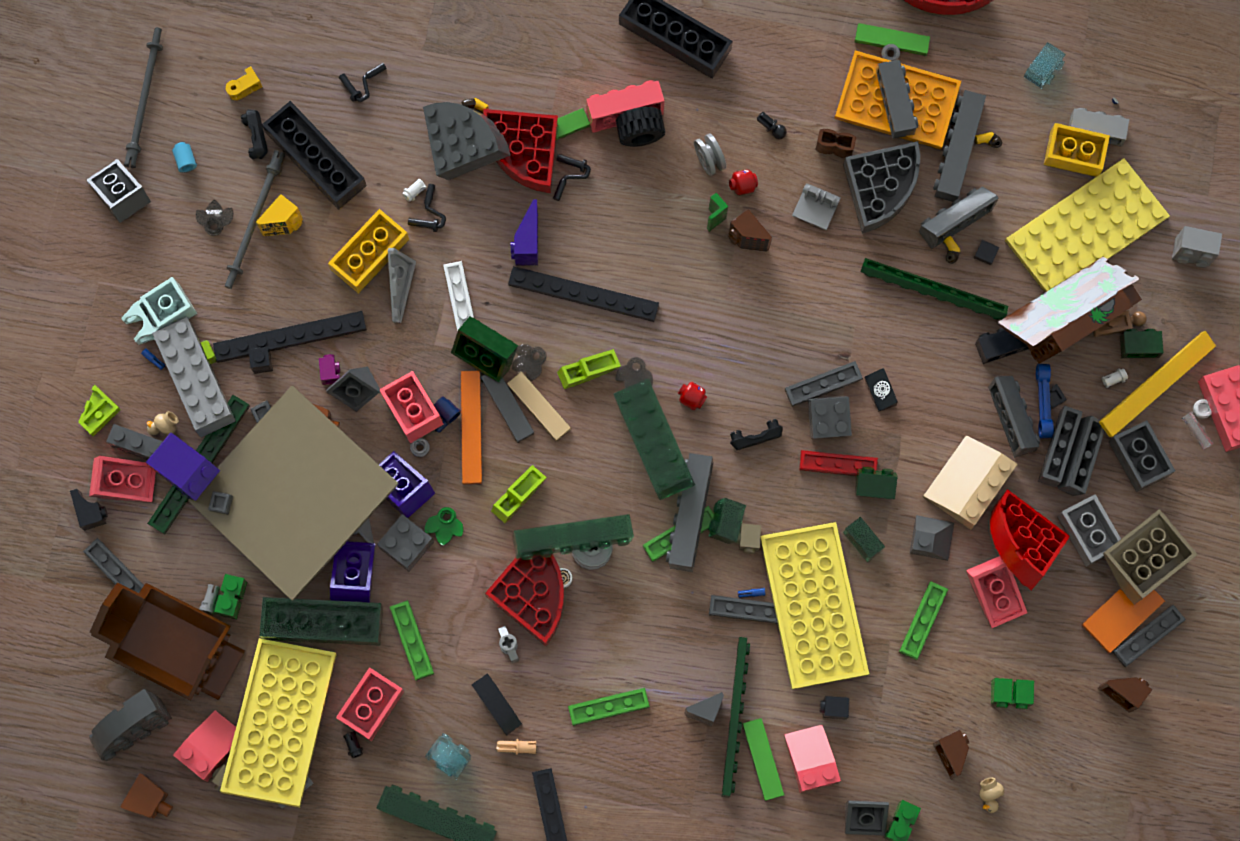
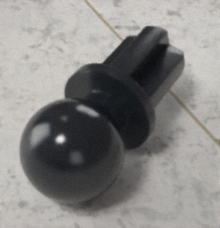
(778, 131)

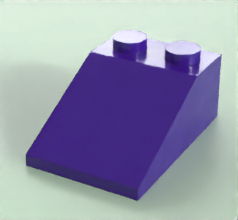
(525, 243)
(182, 467)
(412, 487)
(353, 572)

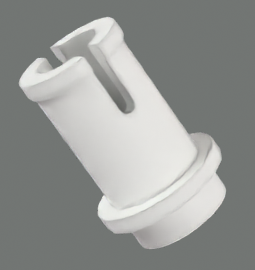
(410, 193)
(1114, 378)

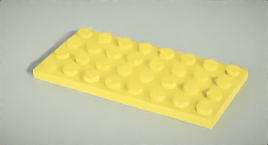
(1087, 226)
(814, 605)
(278, 723)

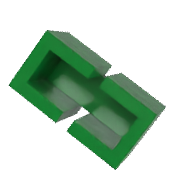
(227, 604)
(1002, 693)
(906, 815)

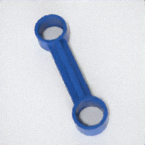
(1045, 425)

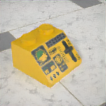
(280, 218)

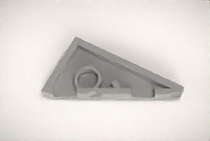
(400, 273)

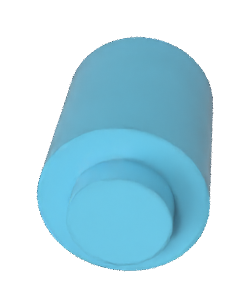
(184, 157)

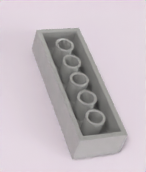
(193, 377)

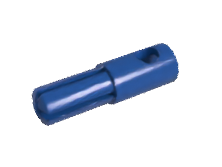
(152, 358)
(754, 592)

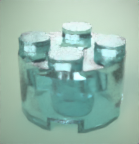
(448, 756)

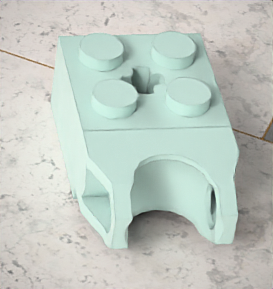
(159, 309)

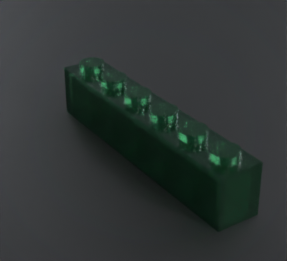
(573, 536)
(432, 818)

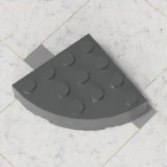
(462, 139)
(882, 182)
(134, 721)

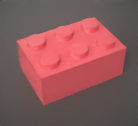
(411, 407)
(370, 704)

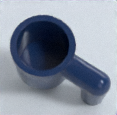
(447, 411)

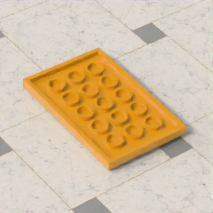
(931, 94)

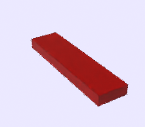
(834, 463)

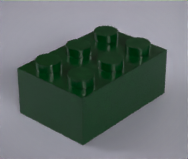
(484, 349)

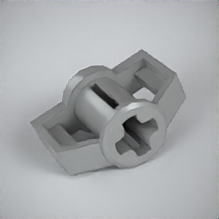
(508, 644)

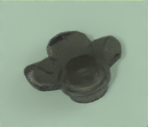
(214, 216)
(526, 363)
(631, 376)

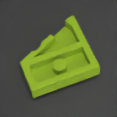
(97, 412)

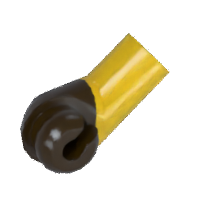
(475, 103)
(989, 138)
(953, 250)

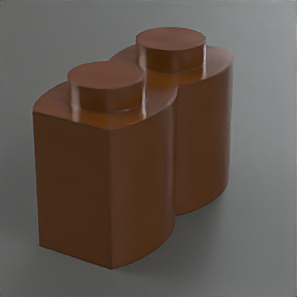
(835, 143)

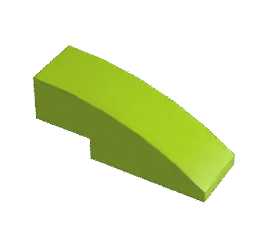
(588, 369)
(518, 494)

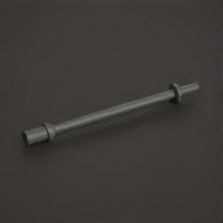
(133, 147)
(273, 170)

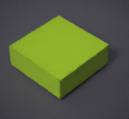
(208, 351)

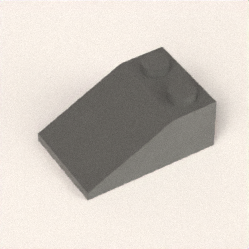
(119, 190)

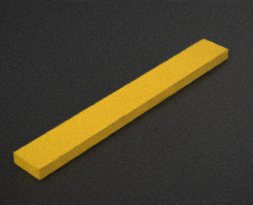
(1157, 384)

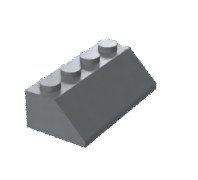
(958, 216)
(1013, 415)

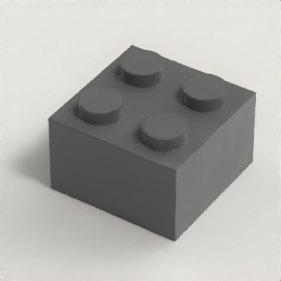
(829, 417)
(405, 543)

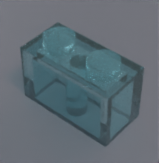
(1044, 65)

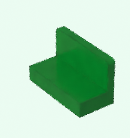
(719, 211)

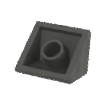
(355, 388)
(705, 710)
(866, 817)

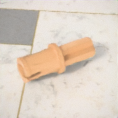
(517, 746)

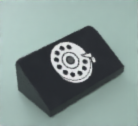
(881, 390)

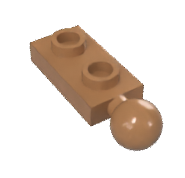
(1121, 323)

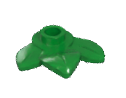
(444, 528)

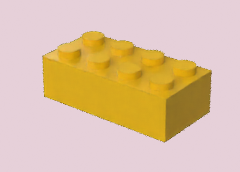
(368, 251)

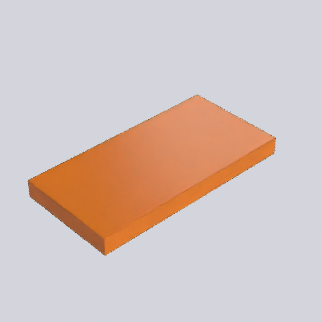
(1119, 618)

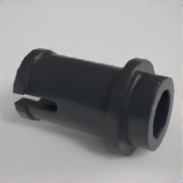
(353, 745)

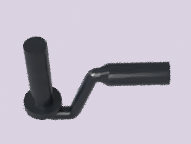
(357, 95)
(572, 162)
(429, 224)

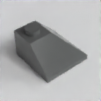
(931, 538)

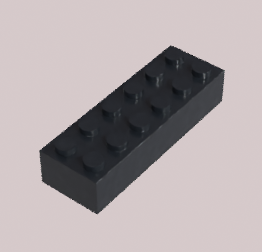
(677, 34)
(314, 155)

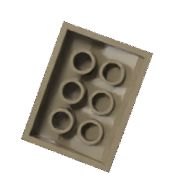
(1148, 556)

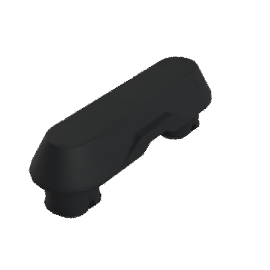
(259, 148)
(774, 431)

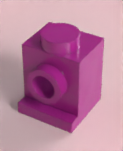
(329, 369)

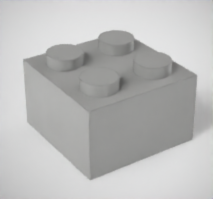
(1196, 246)

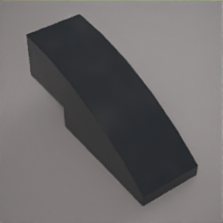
(496, 704)

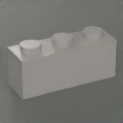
(1099, 122)

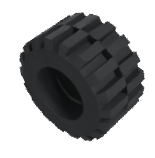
(640, 126)

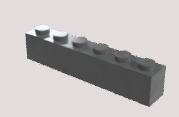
(960, 145)
(690, 514)

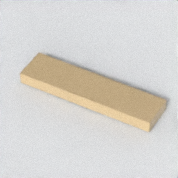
(538, 406)

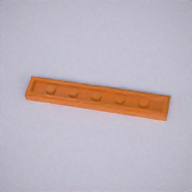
(471, 427)

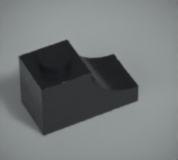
(88, 514)

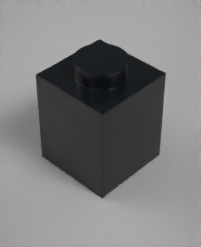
(260, 360)
(835, 707)

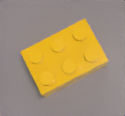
(1076, 150)

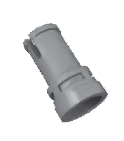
(208, 605)

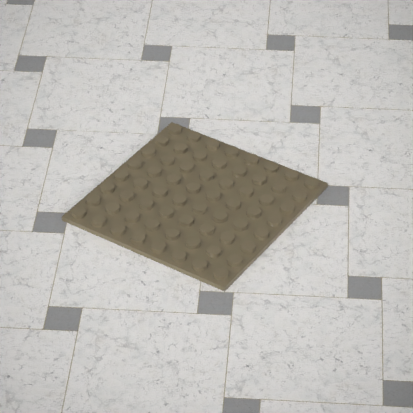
(295, 492)

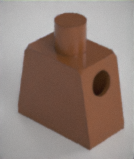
(146, 798)

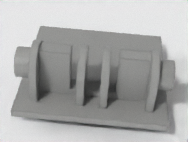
(816, 206)

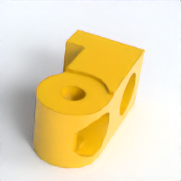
(244, 85)

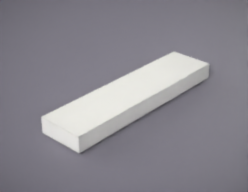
(458, 292)

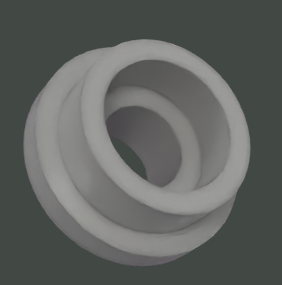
(890, 47)
(421, 441)

